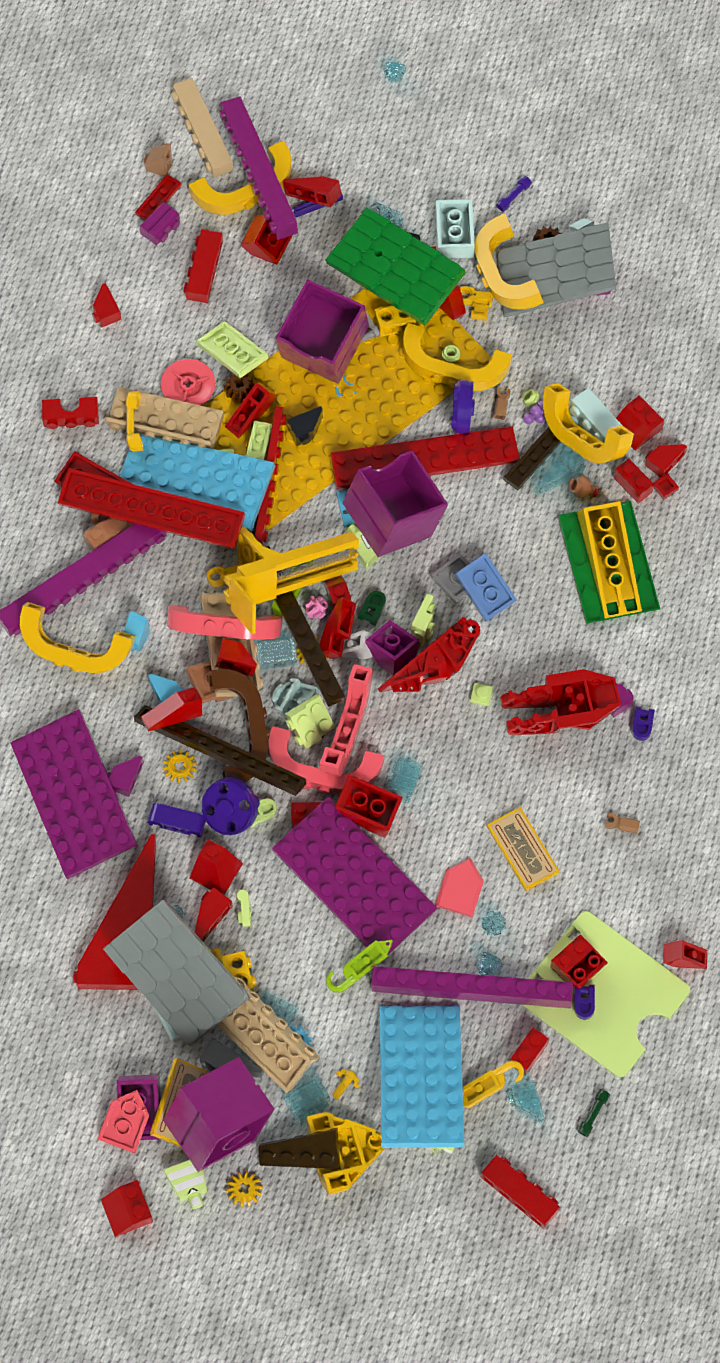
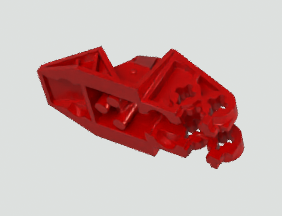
(437, 660)
(580, 699)

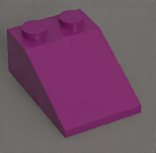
(149, 1090)

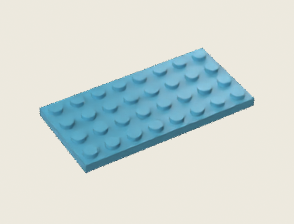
(201, 474)
(421, 1077)

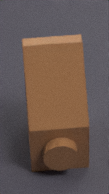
(159, 160)

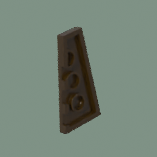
(305, 1151)

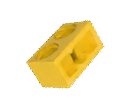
(395, 324)
(243, 972)

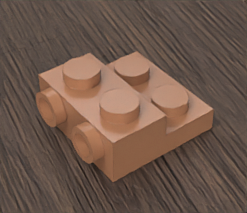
(199, 679)

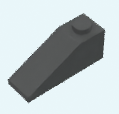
(218, 1054)

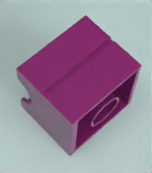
(322, 331)
(395, 504)
(218, 1114)

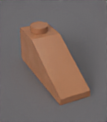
(104, 532)

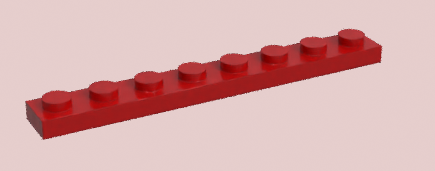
(274, 452)

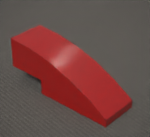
(338, 628)

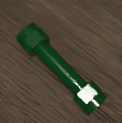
(601, 1098)

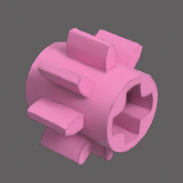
(316, 607)

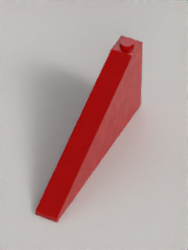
(133, 901)

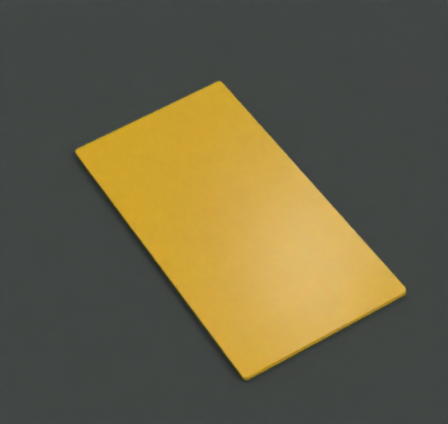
(385, 403)

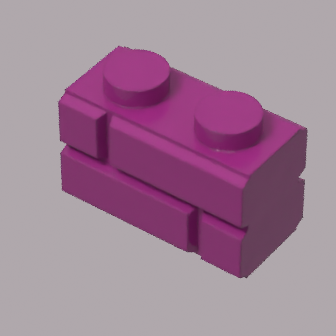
(160, 224)

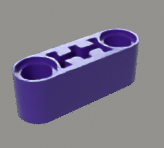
(176, 819)

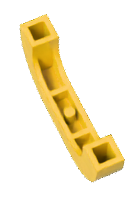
(244, 197)
(510, 296)
(448, 373)
(560, 422)
(61, 654)

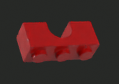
(86, 413)

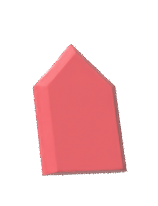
(460, 888)
(125, 1122)

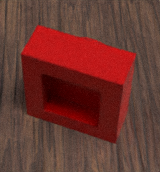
(665, 486)

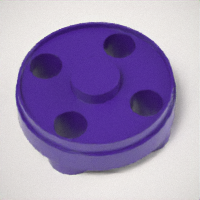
(462, 406)
(230, 806)

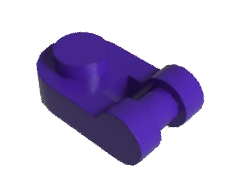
(642, 729)
(584, 1007)

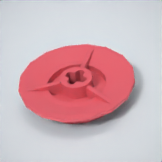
(188, 370)

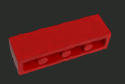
(204, 266)
(520, 1191)

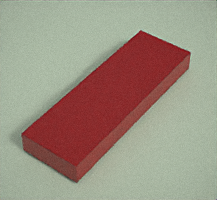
(162, 193)

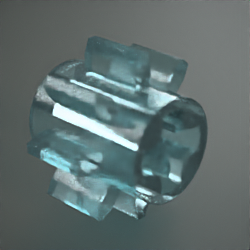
(493, 923)

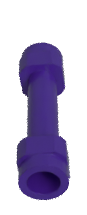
(523, 184)

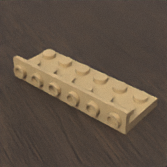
(168, 419)
(215, 604)
(269, 1041)

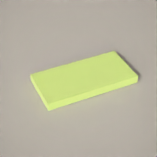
(232, 349)

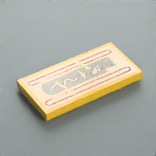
(523, 849)
(179, 1076)

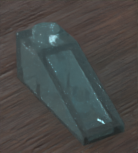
(562, 471)

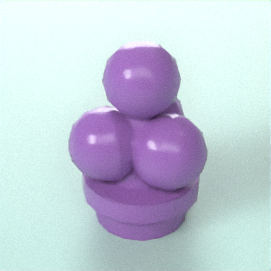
(535, 413)

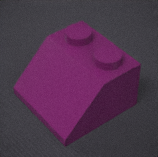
(392, 647)

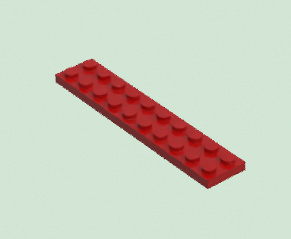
(436, 454)
(151, 508)

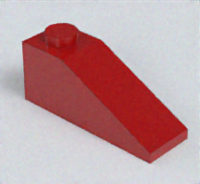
(317, 190)
(251, 409)
(176, 709)
(211, 912)

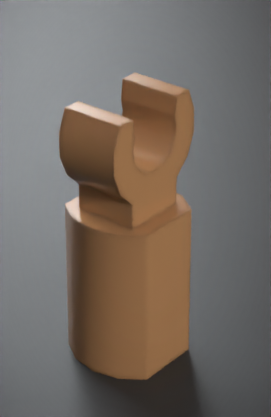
(501, 404)
(622, 823)

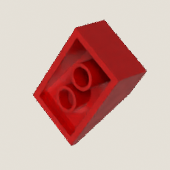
(368, 805)

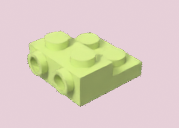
(423, 623)
(309, 721)

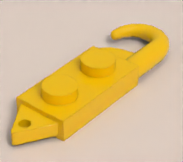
(489, 1083)

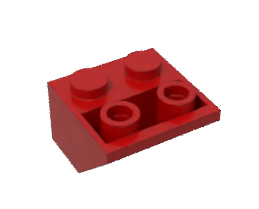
(578, 962)

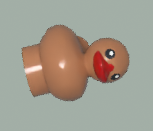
(582, 487)

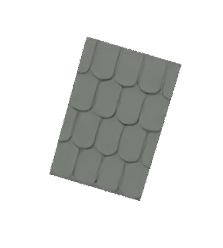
(562, 266)
(176, 972)

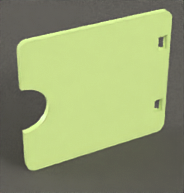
(624, 994)

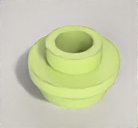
(451, 349)
(530, 398)

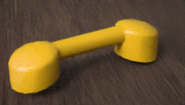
(133, 439)

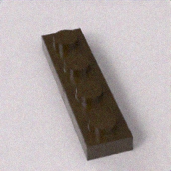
(532, 459)

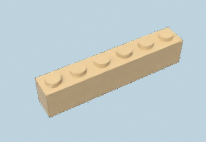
(202, 128)

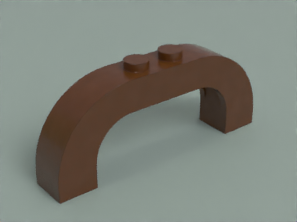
(254, 714)

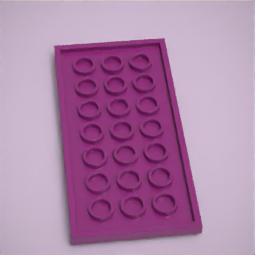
(73, 794)
(353, 877)

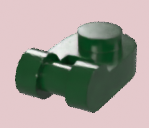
(375, 601)

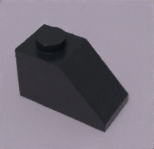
(304, 426)

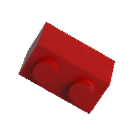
(633, 481)
(530, 1049)

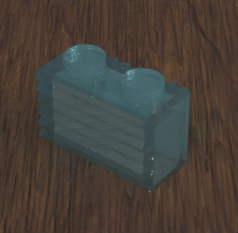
(276, 653)
(404, 778)
(307, 1099)

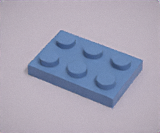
(485, 587)

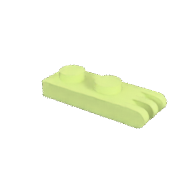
(259, 440)

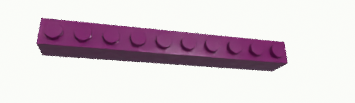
(258, 168)
(83, 573)
(472, 987)

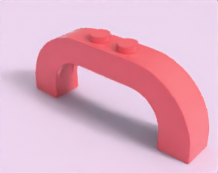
(220, 625)
(337, 757)
(324, 782)

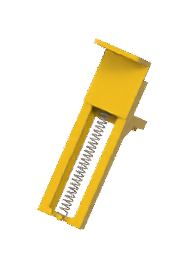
(258, 580)

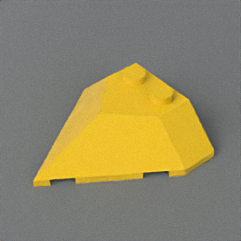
(357, 1150)

